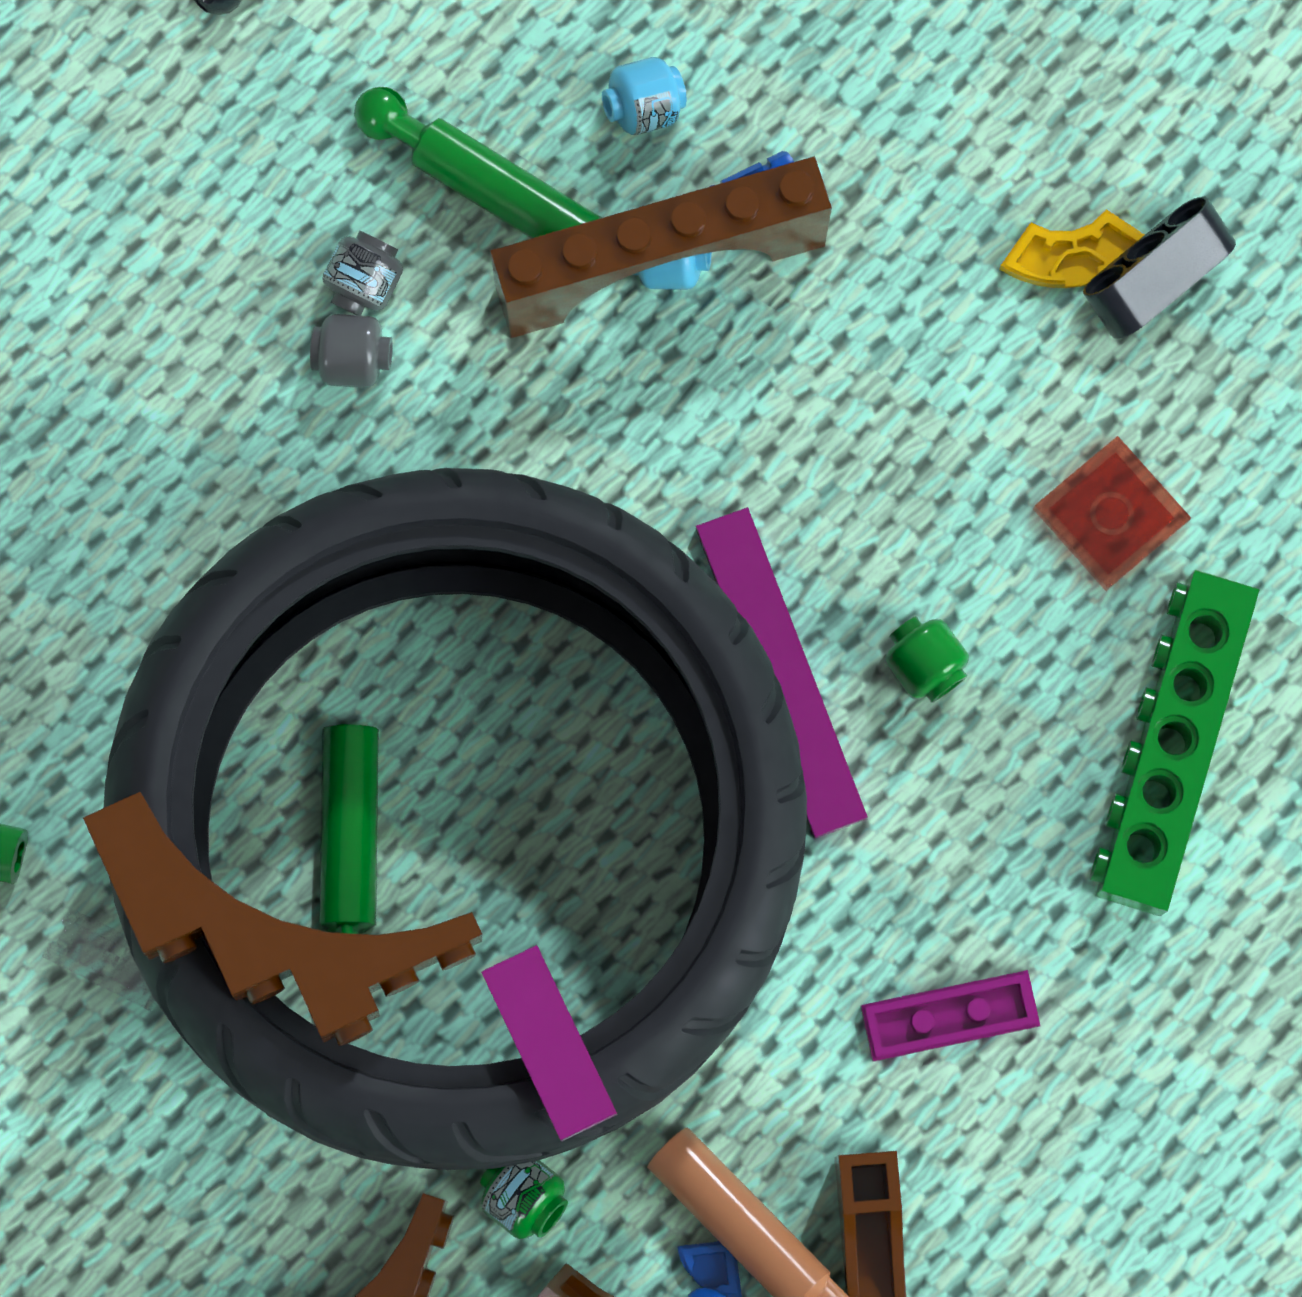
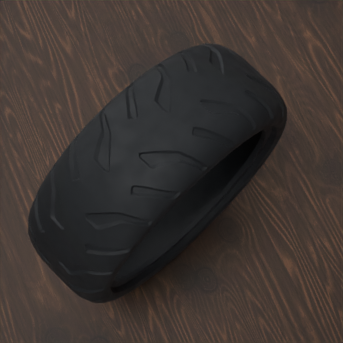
(525, 545)

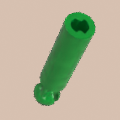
(470, 167)
(349, 828)

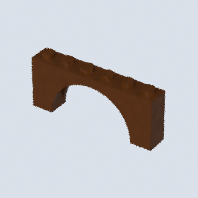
(768, 212)

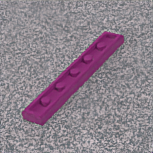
(750, 584)

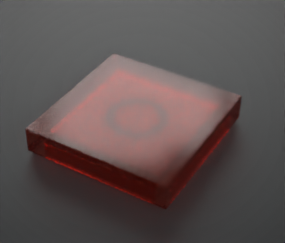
(1112, 513)

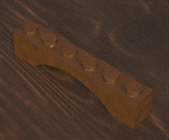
(871, 1224)

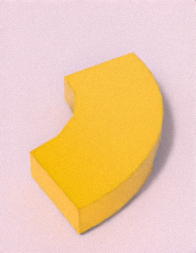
(1069, 257)

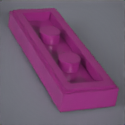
(950, 1015)
(549, 1043)

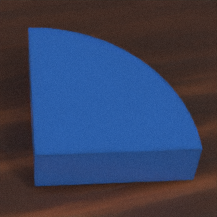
(712, 1267)

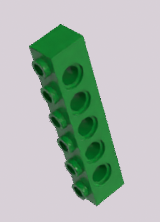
(1227, 611)

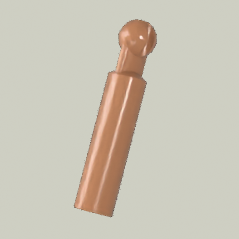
(740, 1220)

